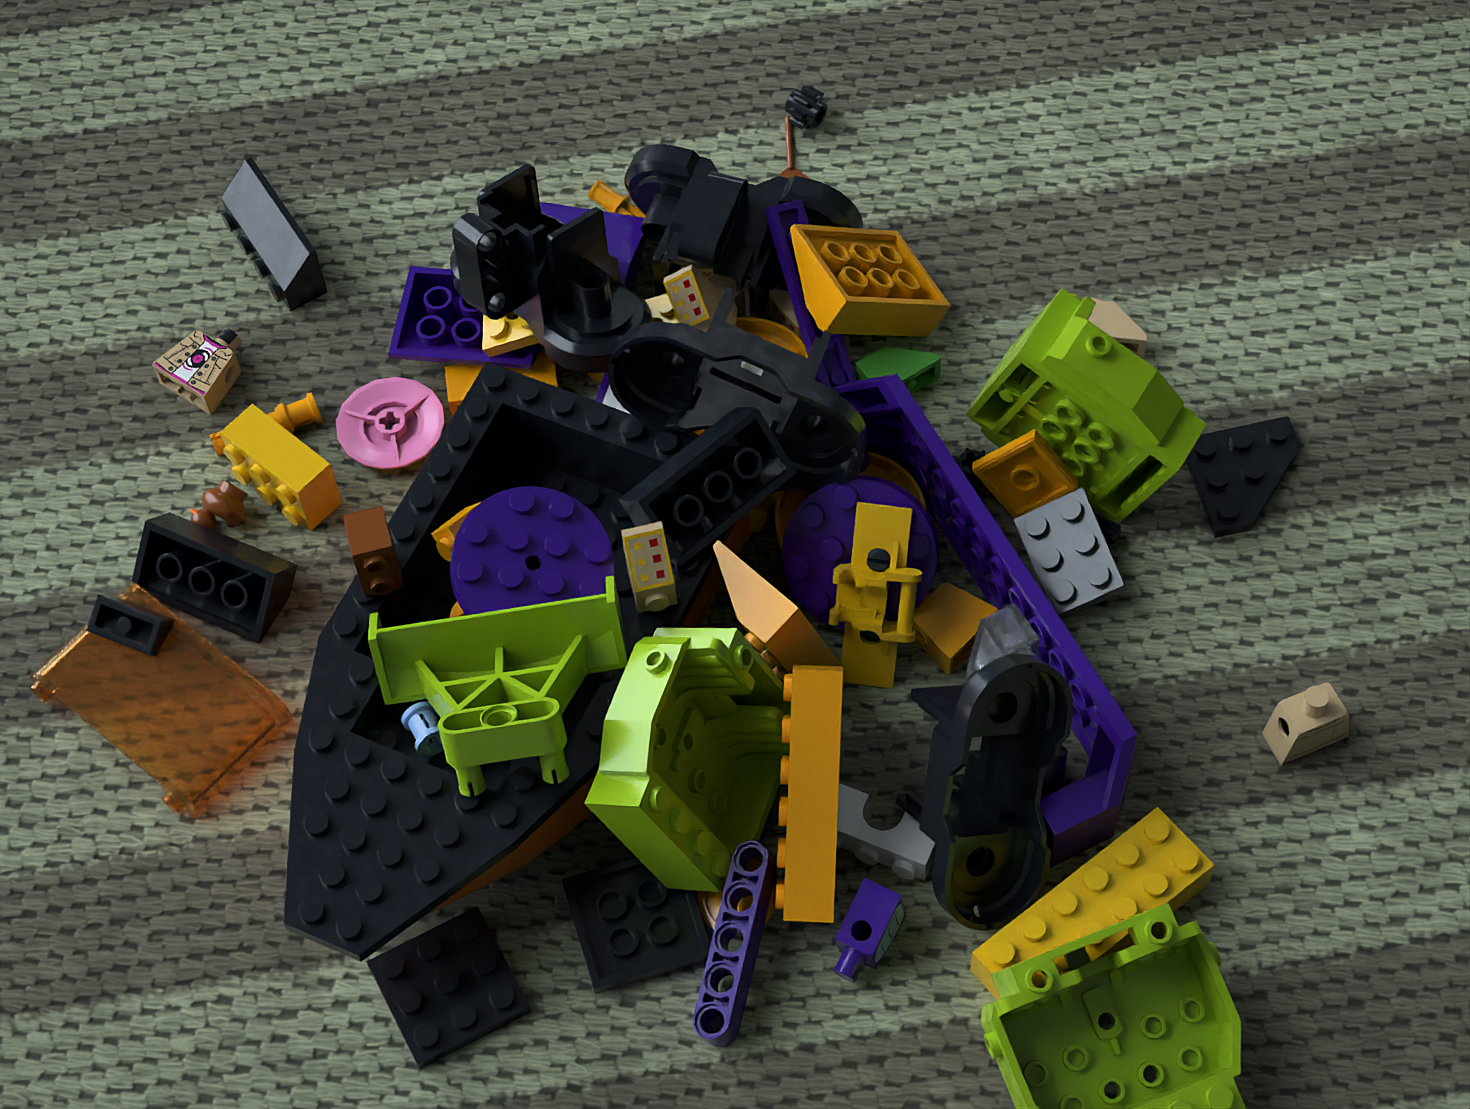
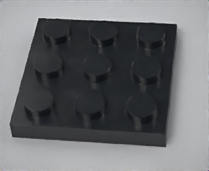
(633, 924)
(448, 987)

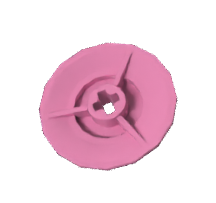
(386, 401)

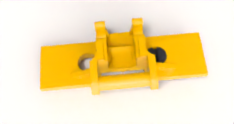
(862, 594)

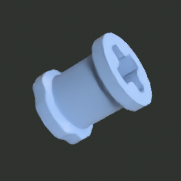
(423, 728)

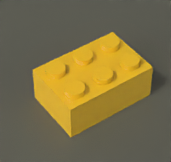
(280, 468)

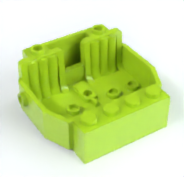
(1092, 404)
(691, 753)
(1163, 1010)

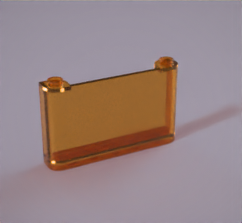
(177, 715)

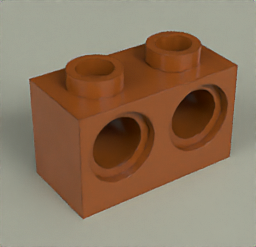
(373, 551)

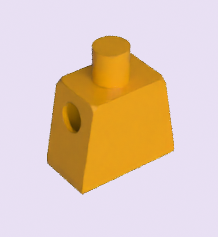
(949, 624)

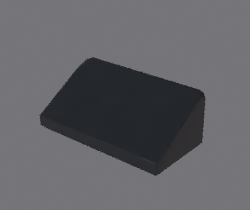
(129, 624)

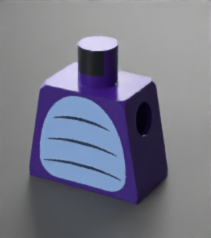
(875, 914)

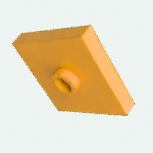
(1025, 474)

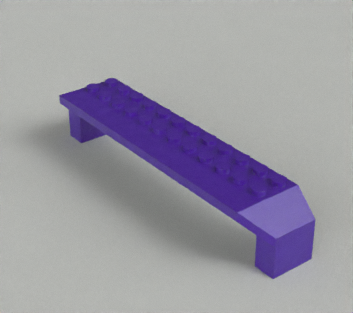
(1090, 807)

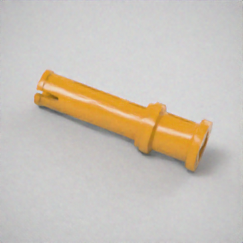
(288, 416)

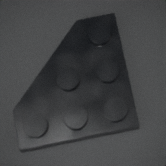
(1240, 471)

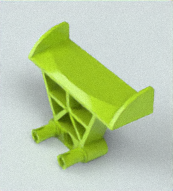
(501, 676)

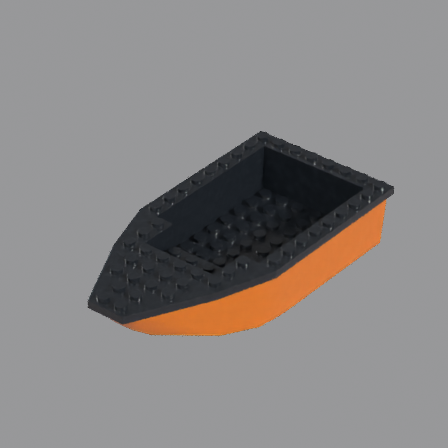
(371, 819)

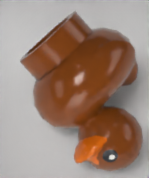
(223, 501)

